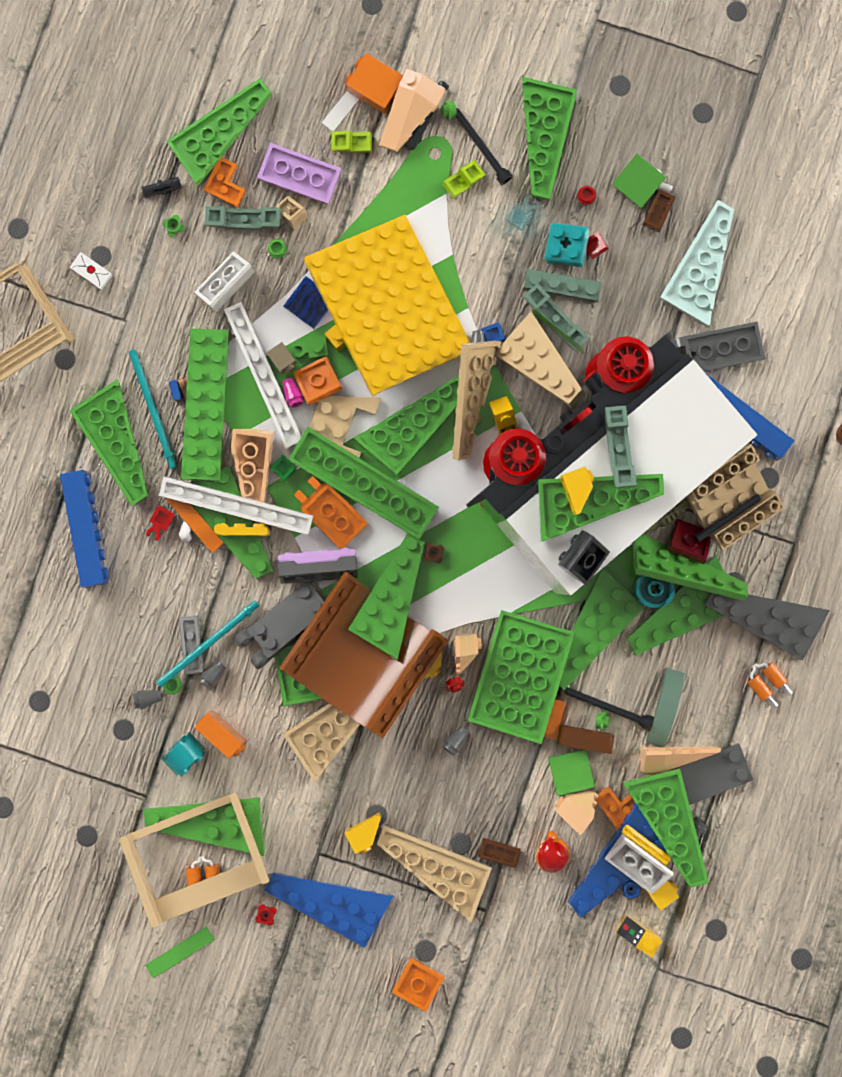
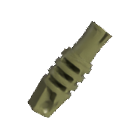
(670, 516)

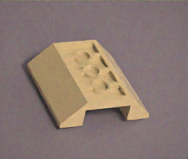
(727, 489)

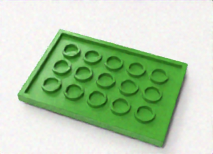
(521, 676)

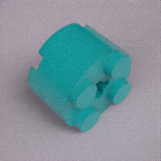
(657, 599)
(183, 754)

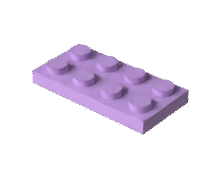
(299, 174)

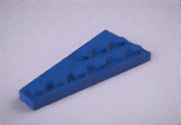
(603, 876)
(339, 907)

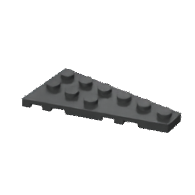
(776, 621)

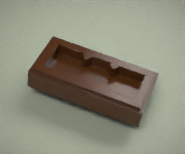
(658, 210)
(499, 852)

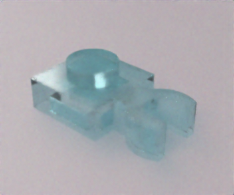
(520, 214)

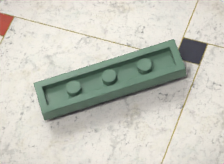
(564, 285)

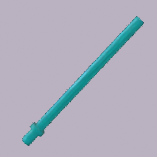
(169, 455)
(208, 643)

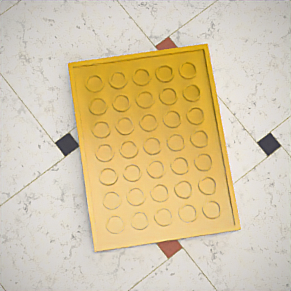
(387, 304)

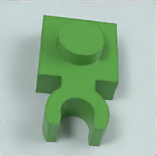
(315, 348)

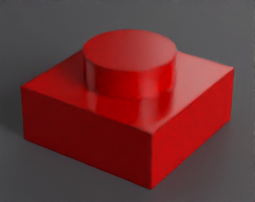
(596, 245)

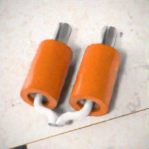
(760, 687)
(193, 873)

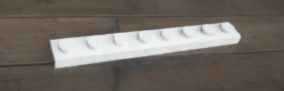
(263, 375)
(236, 505)

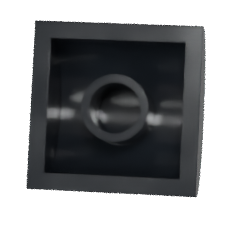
(583, 557)

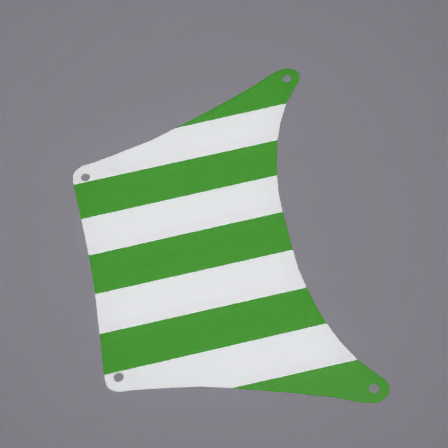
(479, 563)

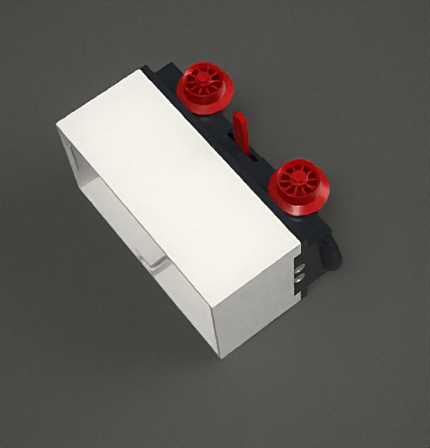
(675, 429)

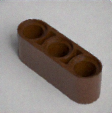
(586, 739)

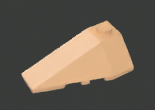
(412, 104)
(252, 458)
(466, 649)
(666, 758)
(577, 809)

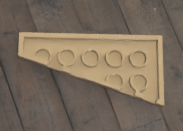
(472, 393)
(446, 873)

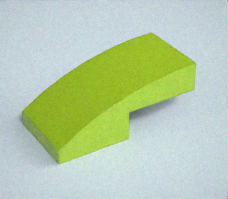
(351, 142)
(463, 179)

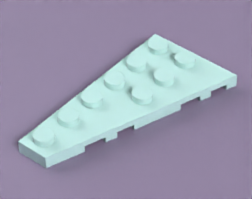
(699, 272)

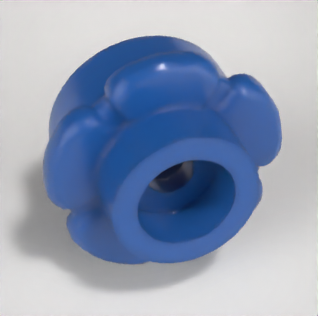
(631, 894)

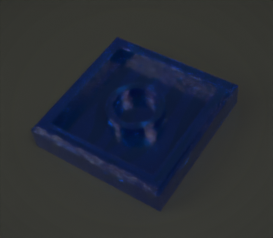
(307, 303)

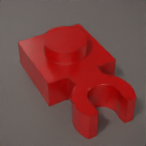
(161, 519)

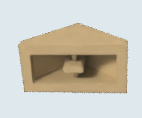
(292, 212)

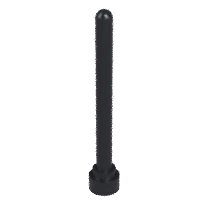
(502, 174)
(644, 721)

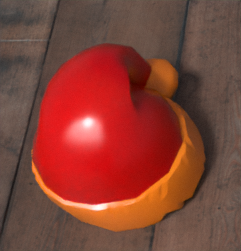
(553, 854)

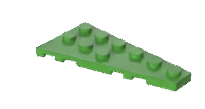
(109, 430)
(406, 431)
(246, 548)
(387, 607)
(674, 619)
(599, 622)

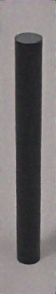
(728, 517)

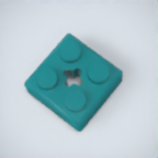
(574, 253)

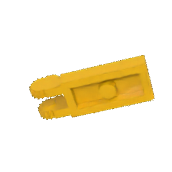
(241, 530)

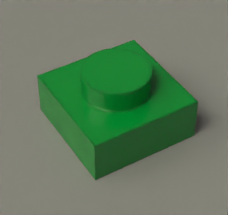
(283, 467)

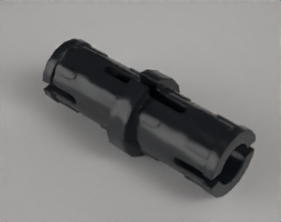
(161, 187)

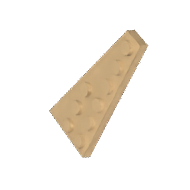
(536, 358)
(320, 738)

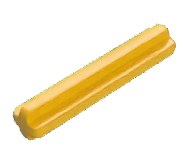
(646, 845)

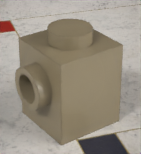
(282, 358)

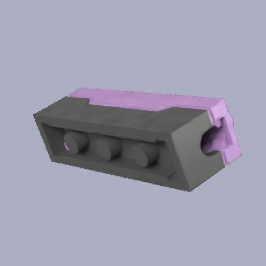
(317, 565)

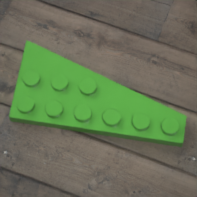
(546, 121)
(211, 136)
(602, 501)
(655, 561)
(668, 812)
(214, 826)

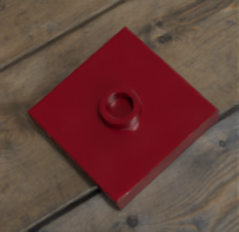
(685, 544)

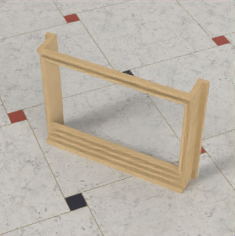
(41, 340)
(202, 892)

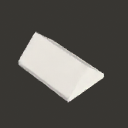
(224, 281)
(638, 864)

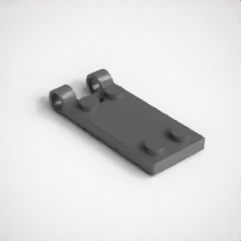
(724, 346)
(282, 624)
(715, 774)

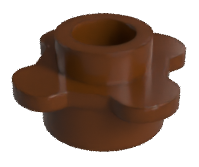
(429, 556)

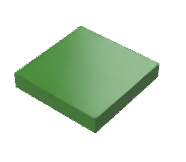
(639, 180)
(571, 772)

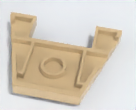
(335, 416)

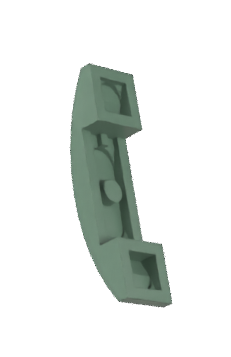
(243, 218)
(544, 305)
(619, 447)
(666, 707)

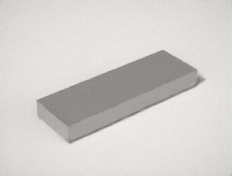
(190, 640)

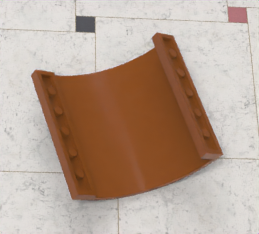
(352, 671)

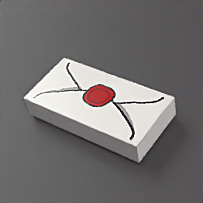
(91, 271)

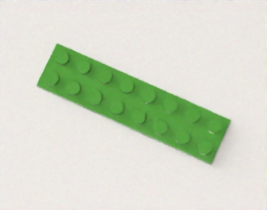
(205, 405)
(363, 483)

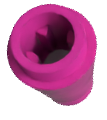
(293, 395)

